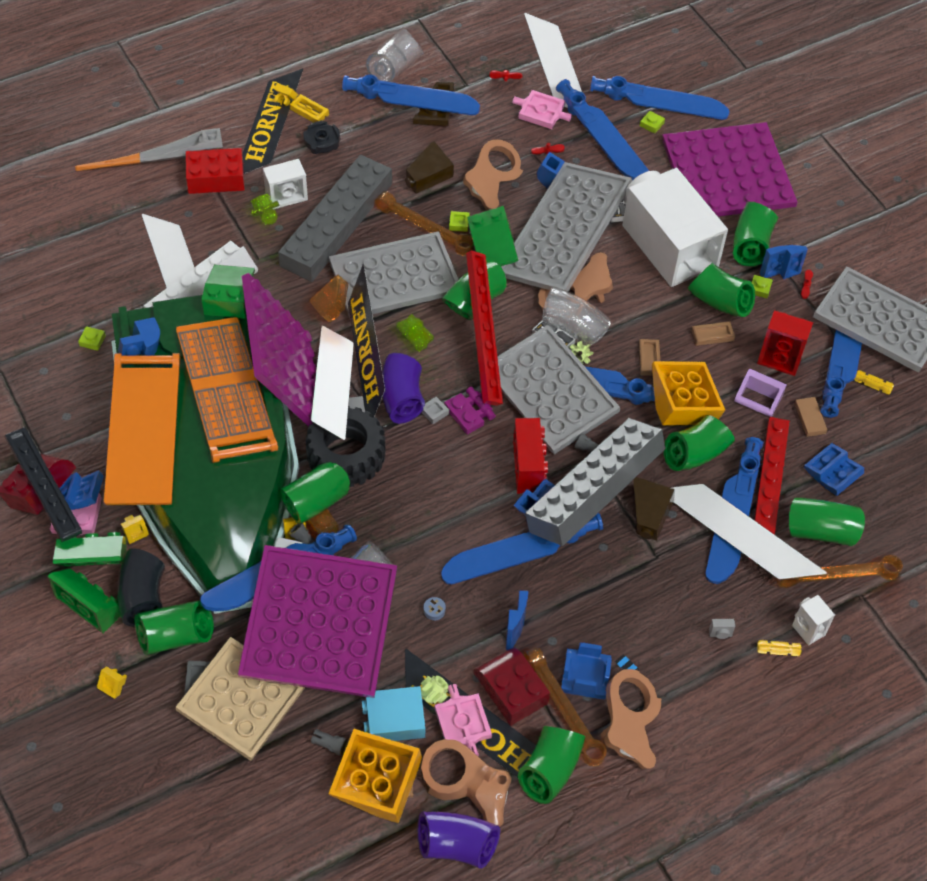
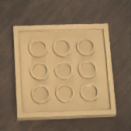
(234, 707)

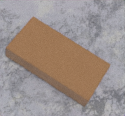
(713, 333)
(648, 352)
(810, 416)

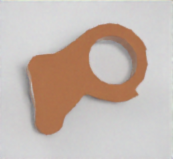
(485, 179)
(592, 280)
(627, 727)
(480, 782)

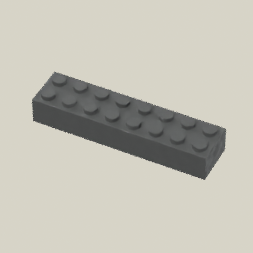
(335, 218)
(595, 481)

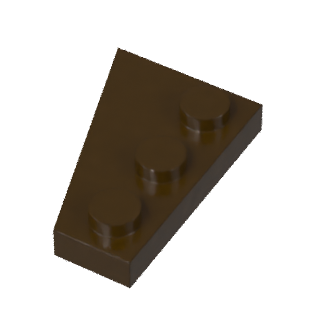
(434, 117)

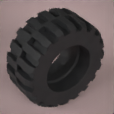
(357, 465)

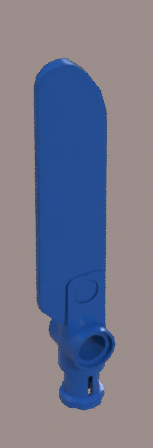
(412, 95)
(660, 98)
(602, 131)
(841, 370)
(618, 386)
(738, 492)
(506, 554)
(242, 587)

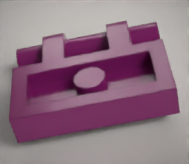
(465, 414)

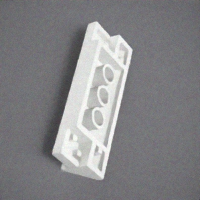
(194, 281)

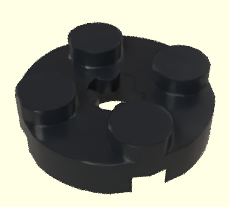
(321, 145)

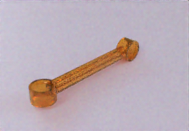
(386, 202)
(848, 571)
(538, 663)

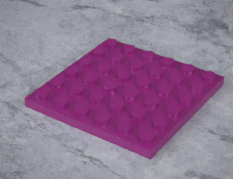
(732, 167)
(280, 350)
(318, 621)

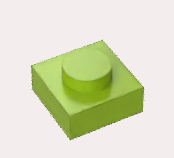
(652, 122)
(459, 221)
(762, 286)
(92, 338)

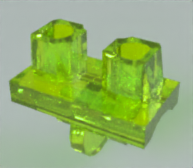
(263, 206)
(415, 332)

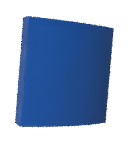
(783, 260)
(834, 469)
(81, 491)
(516, 620)

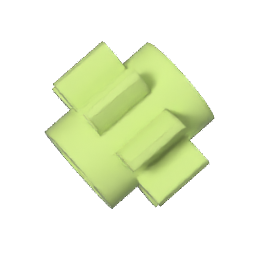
(585, 352)
(434, 689)

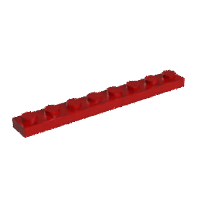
(484, 328)
(771, 473)

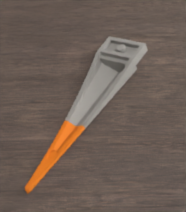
(201, 140)

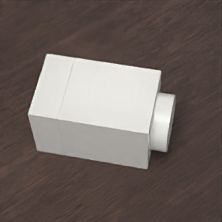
(673, 225)

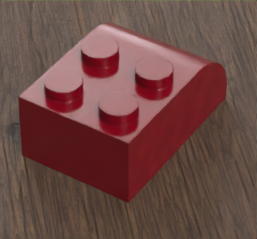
(18, 492)
(513, 685)

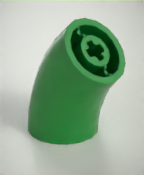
(753, 234)
(724, 291)
(459, 296)
(697, 444)
(315, 491)
(826, 521)
(173, 627)
(551, 763)

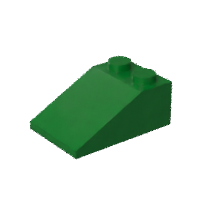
(493, 236)
(224, 291)

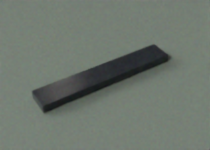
(43, 484)

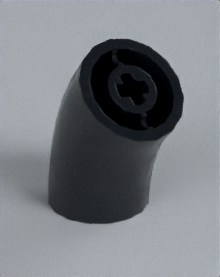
(139, 584)

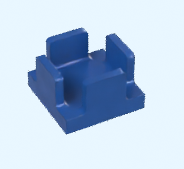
(586, 671)

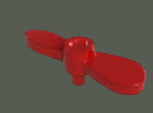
(505, 75)
(556, 148)
(806, 284)

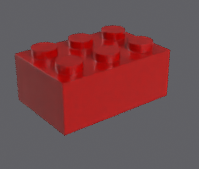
(214, 170)
(784, 342)
(529, 454)

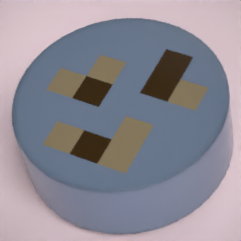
(434, 608)

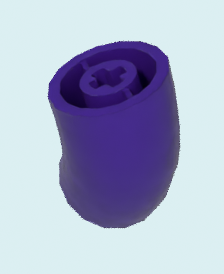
(402, 389)
(457, 838)

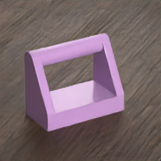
(763, 385)

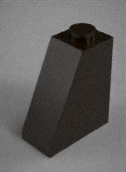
(429, 169)
(651, 507)

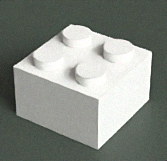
(286, 183)

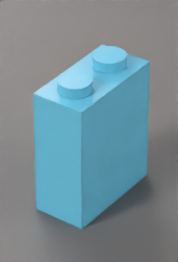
(395, 714)

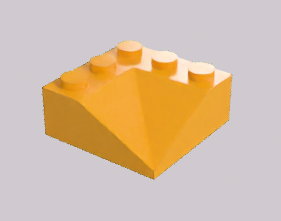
(684, 392)
(376, 775)

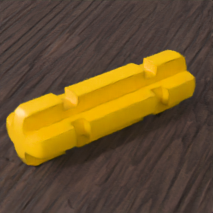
(874, 382)
(778, 648)

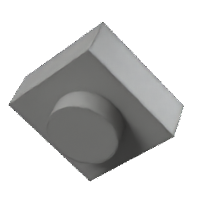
(721, 628)

